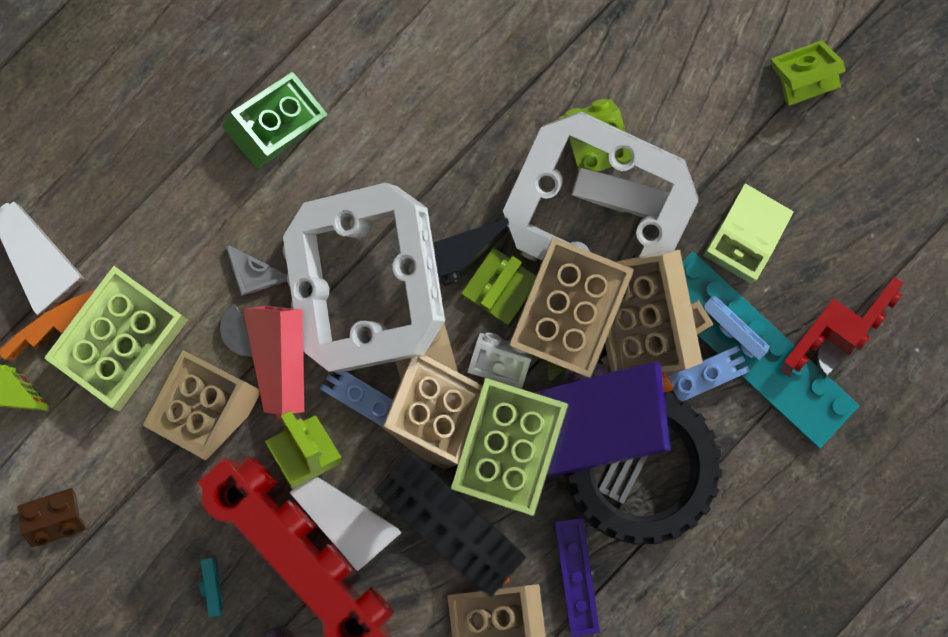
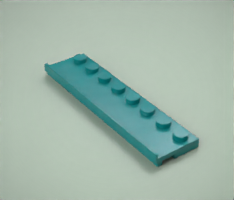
(805, 398)

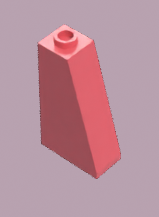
(277, 356)

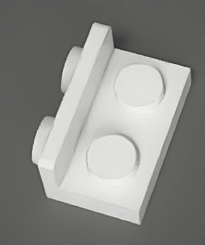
(499, 361)

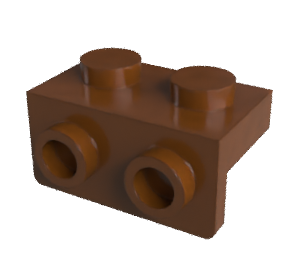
(50, 518)

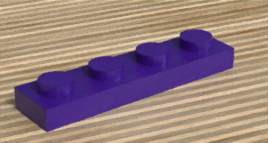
(577, 577)

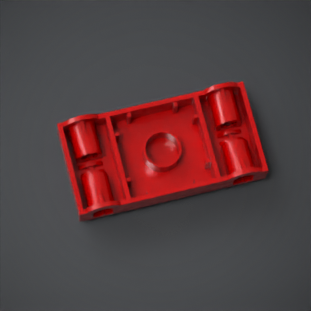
(283, 541)

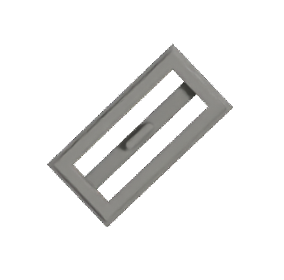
(612, 494)

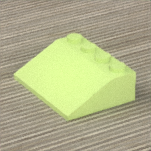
(116, 339)
(509, 446)

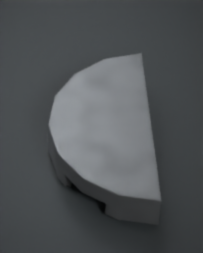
(234, 332)
(829, 357)

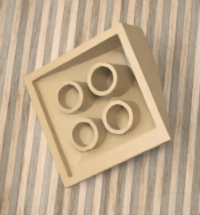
(200, 406)
(433, 411)

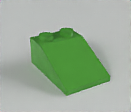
(273, 120)

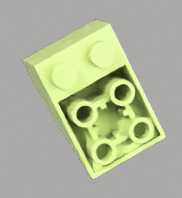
(748, 234)

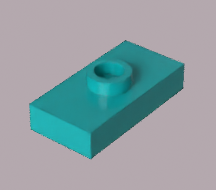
(211, 587)

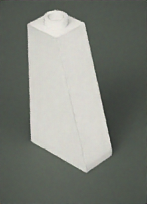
(36, 260)
(347, 523)

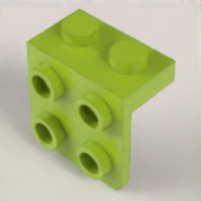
(588, 156)

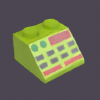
(18, 391)

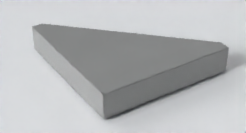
(253, 274)

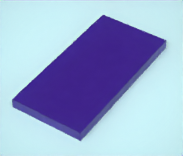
(610, 419)

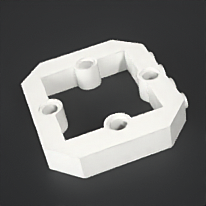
(544, 158)
(422, 285)

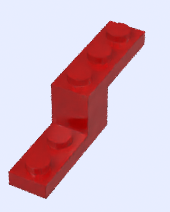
(842, 328)

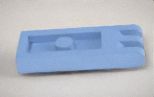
(734, 327)
(707, 375)
(359, 396)

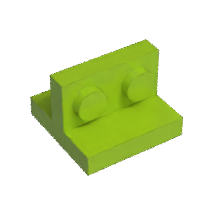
(808, 71)
(500, 286)
(303, 450)

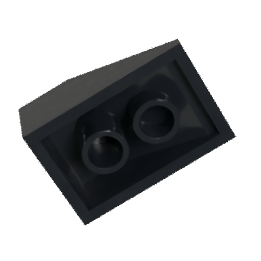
(462, 251)

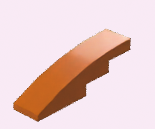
(44, 327)

